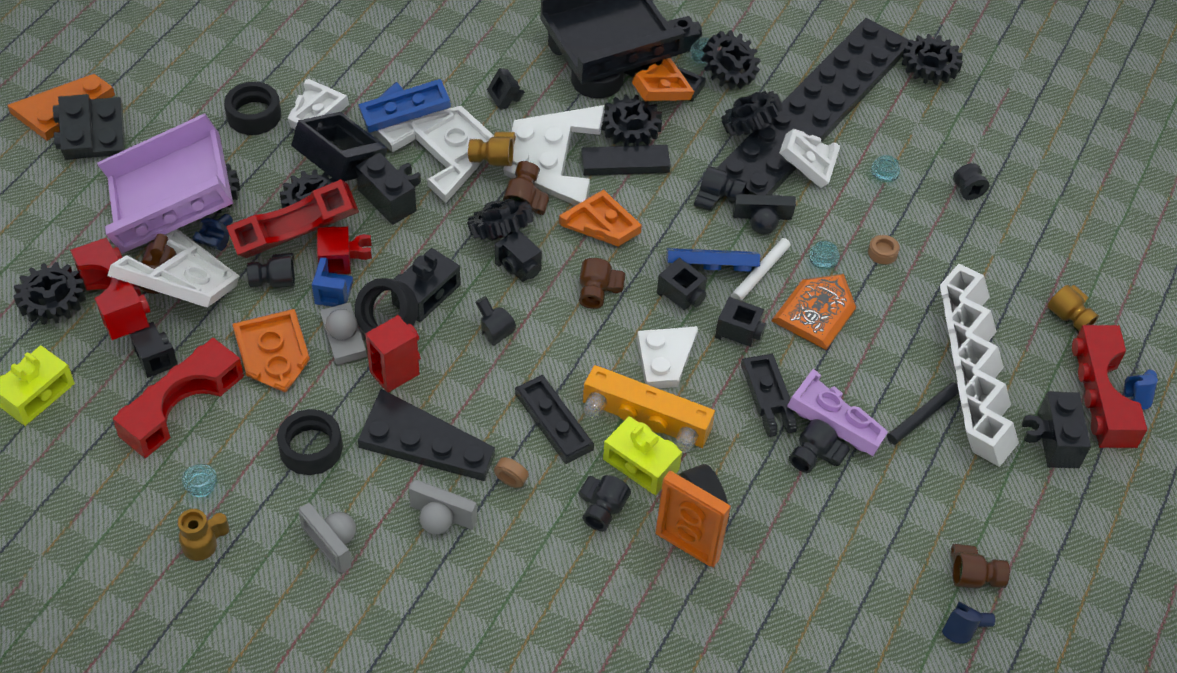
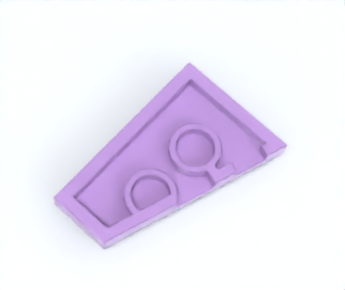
(852, 424)

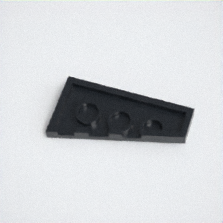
(421, 438)

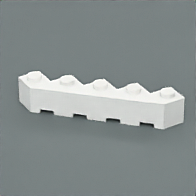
(977, 365)

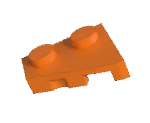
(662, 83)
(601, 219)

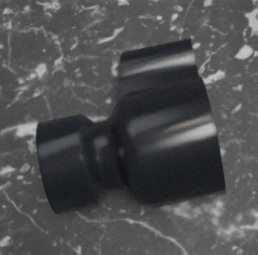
(715, 185)
(276, 272)
(815, 442)
(607, 498)

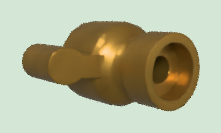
(496, 150)
(1069, 305)
(199, 535)

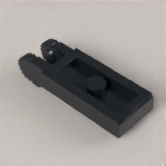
(768, 392)

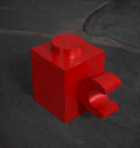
(338, 249)

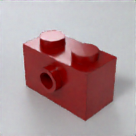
(393, 353)

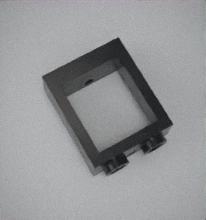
(314, 140)

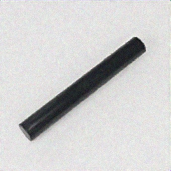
(923, 413)

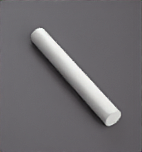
(758, 272)

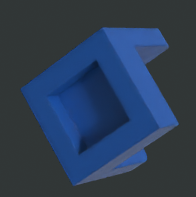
(330, 288)

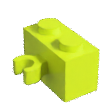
(34, 384)
(641, 454)

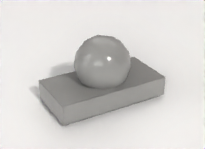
(343, 333)
(441, 508)
(330, 534)

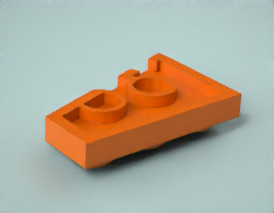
(38, 109)

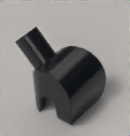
(495, 322)

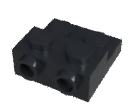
(89, 126)

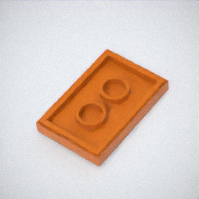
(692, 519)

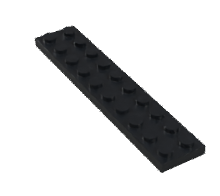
(817, 104)

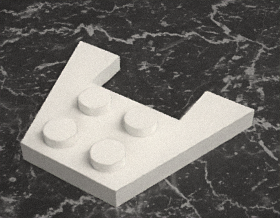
(447, 139)
(546, 143)
(189, 275)

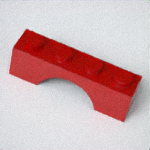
(280, 226)
(121, 304)
(206, 371)
(1115, 418)

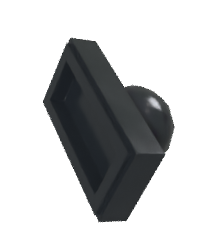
(764, 210)

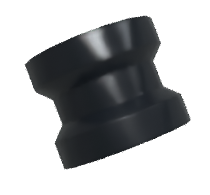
(971, 181)

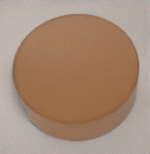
(883, 249)
(511, 472)

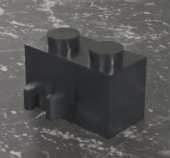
(387, 188)
(431, 279)
(1062, 429)

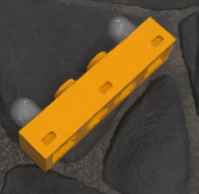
(656, 408)

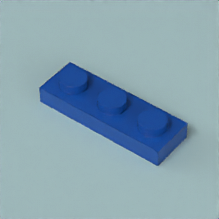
(404, 105)
(715, 258)

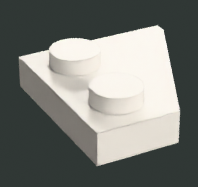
(315, 102)
(810, 156)
(665, 354)

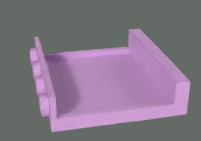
(166, 183)

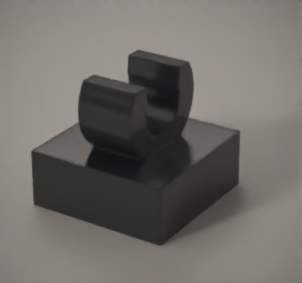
(504, 89)

